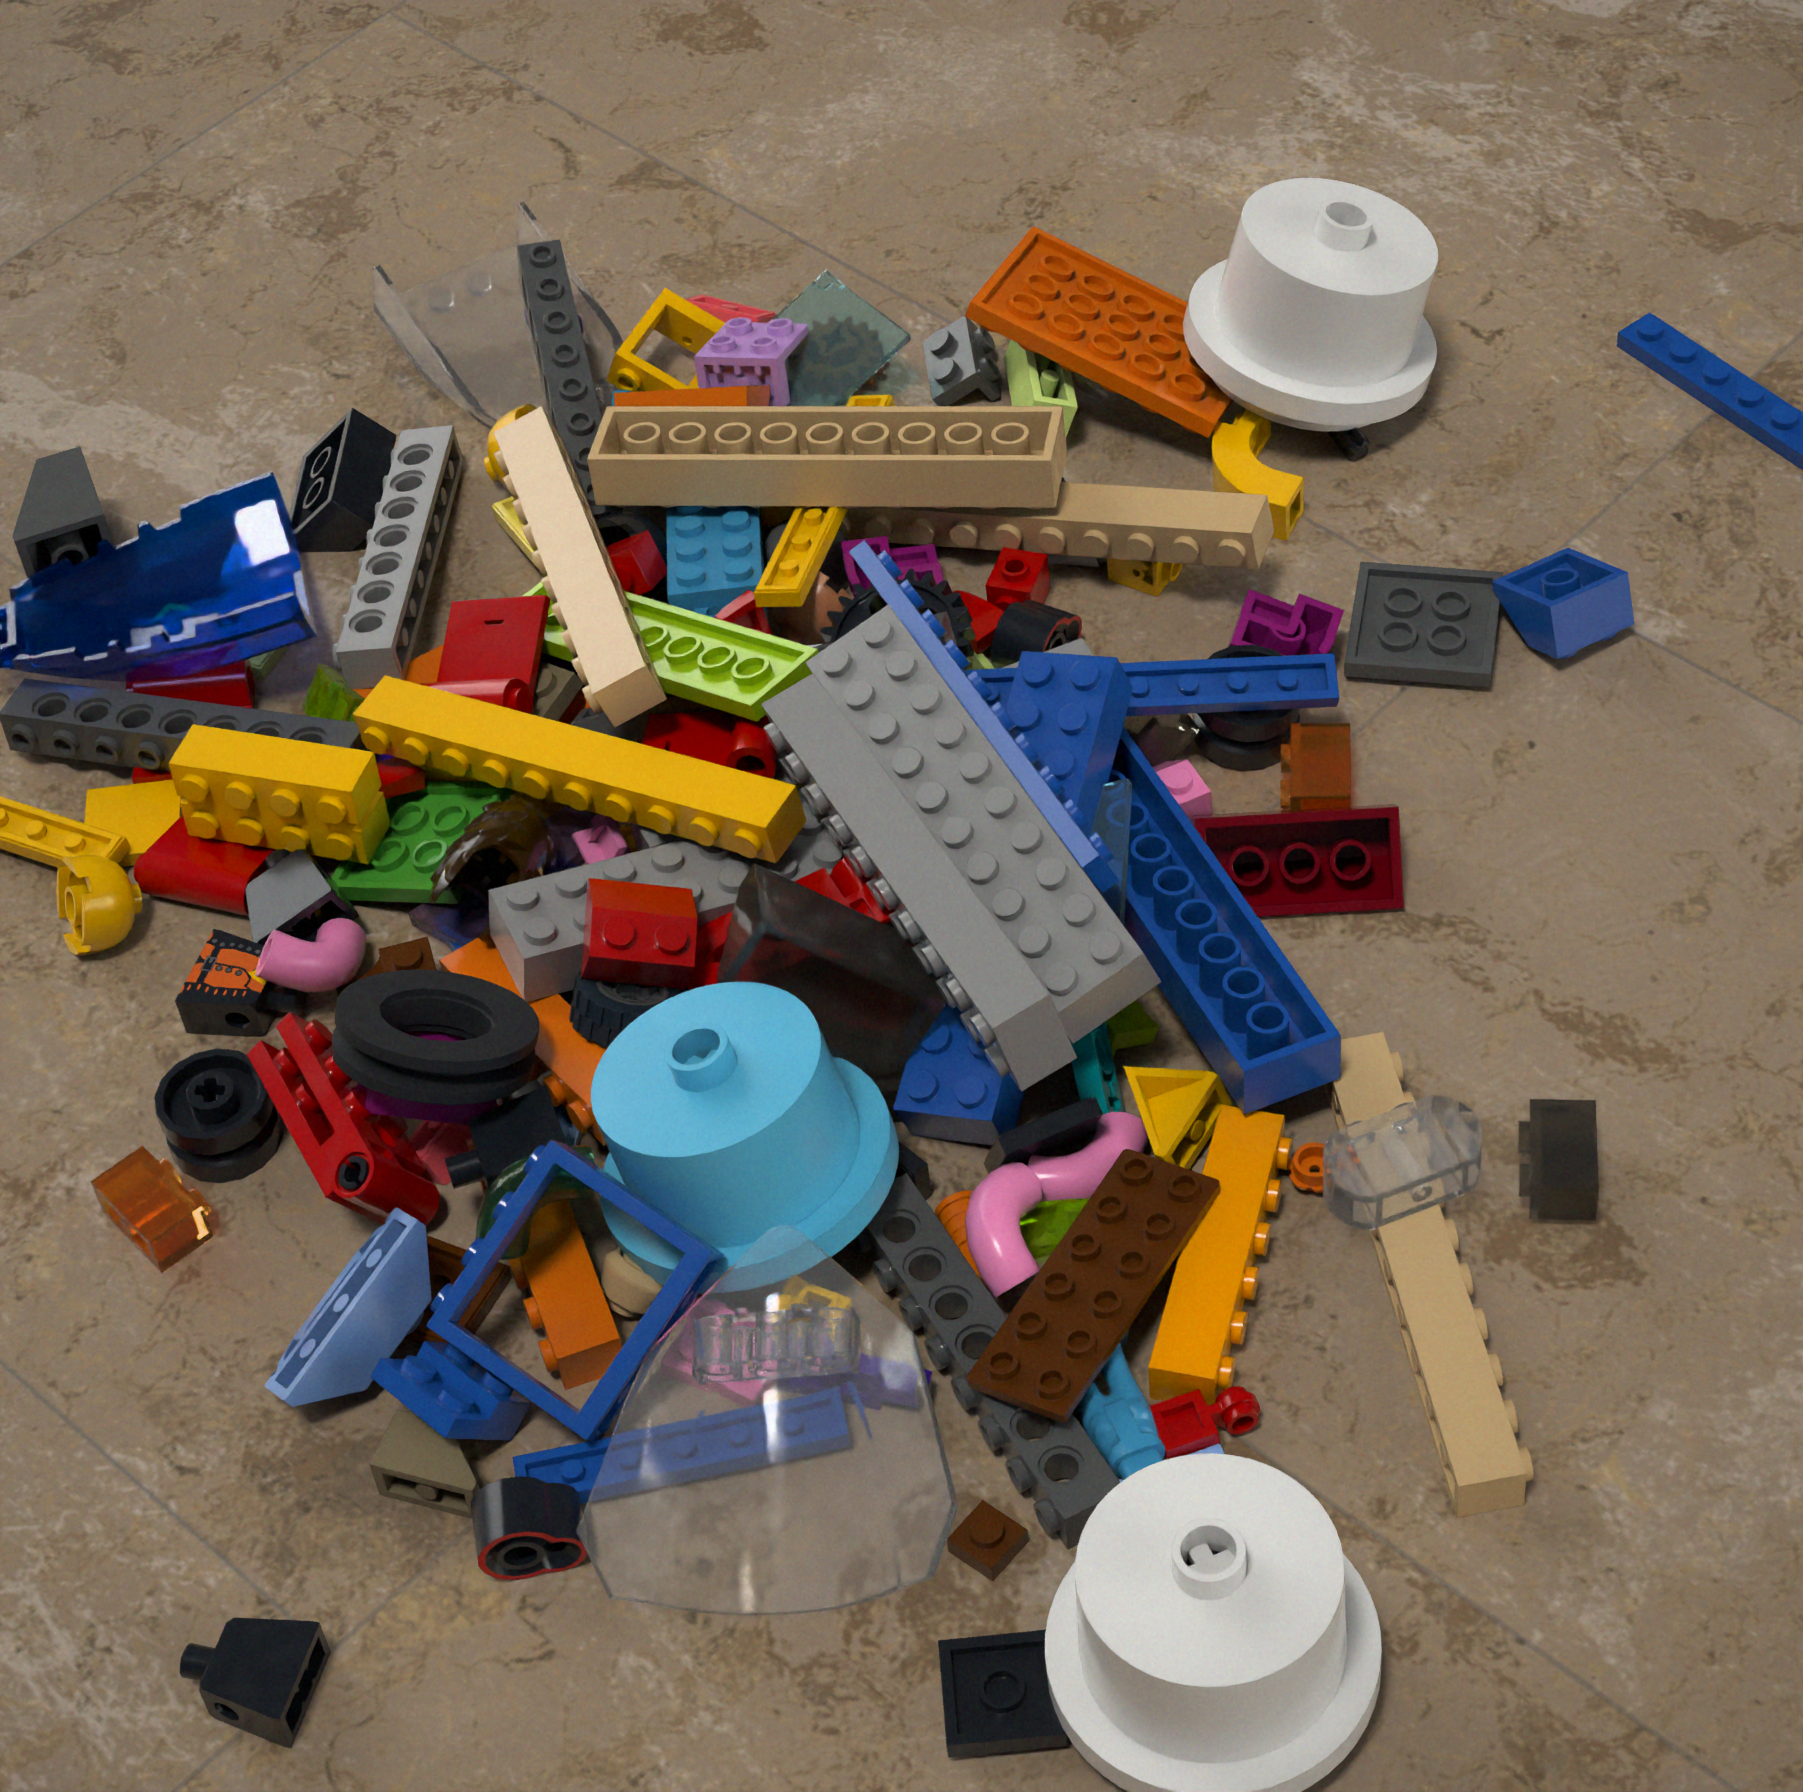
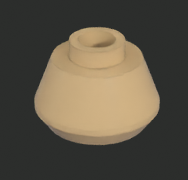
(626, 1285)

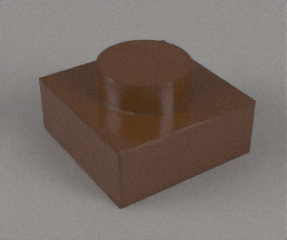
(987, 1540)

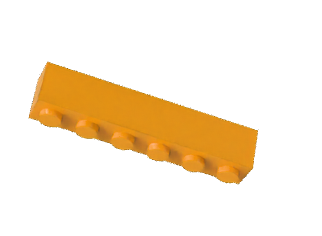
(1218, 1259)

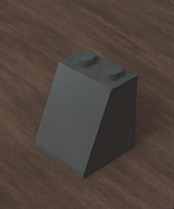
(59, 514)

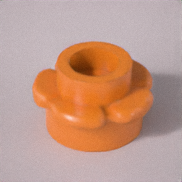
(1306, 1159)

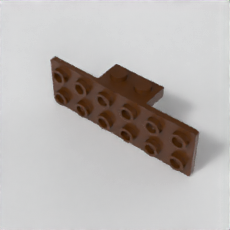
(1093, 1285)

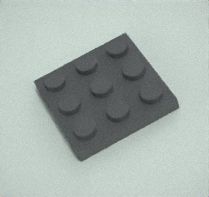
(1423, 624)

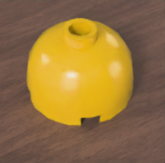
(97, 903)

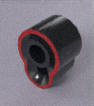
(1033, 629)
(526, 1528)

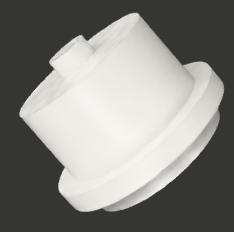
(1318, 307)
(1212, 1633)

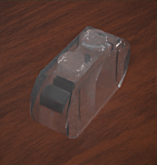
(1402, 1161)

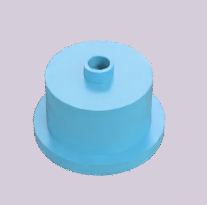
(738, 1126)

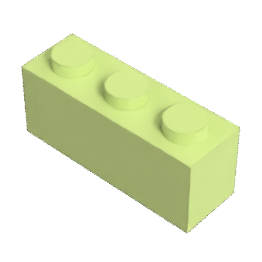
(1039, 382)

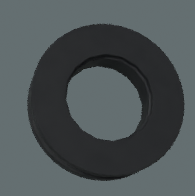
(378, 1053)

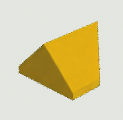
(1177, 1109)

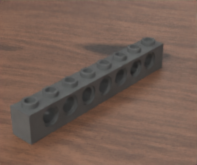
(561, 356)
(141, 727)
(953, 1344)

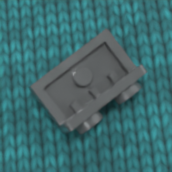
(960, 362)

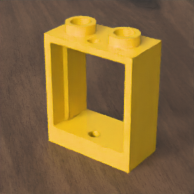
(677, 321)

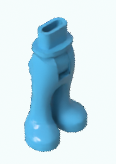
(1123, 1421)

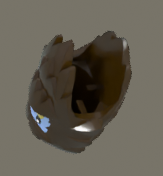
(496, 850)

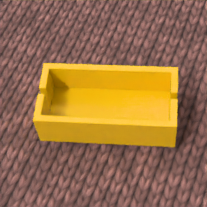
(280, 793)

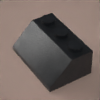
(341, 485)

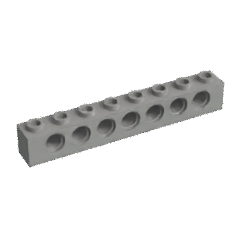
(399, 557)

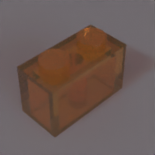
(1317, 767)
(153, 1208)

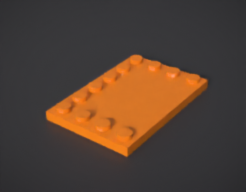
(1100, 326)

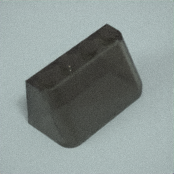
(839, 962)

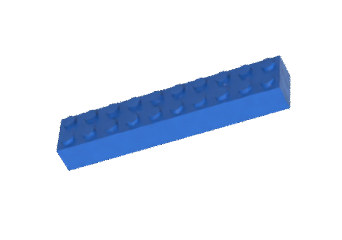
(1074, 720)
(1216, 955)

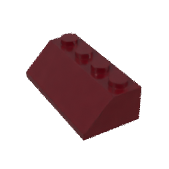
(1310, 858)

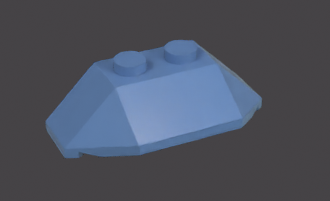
(359, 1317)

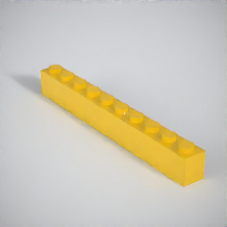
(582, 768)

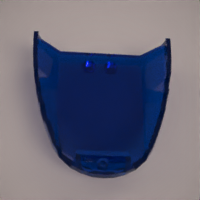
(170, 600)

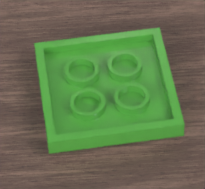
(415, 844)

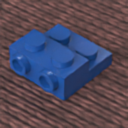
(453, 1393)

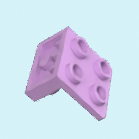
(750, 355)

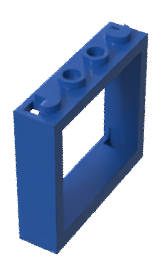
(667, 1307)

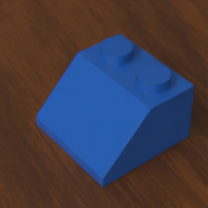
(1566, 602)

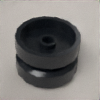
(1245, 737)
(217, 1116)

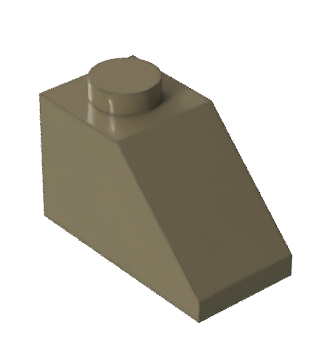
(423, 1467)

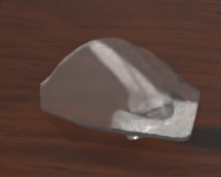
(774, 1450)

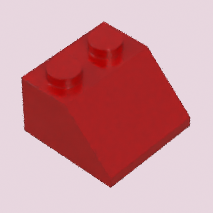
(639, 934)

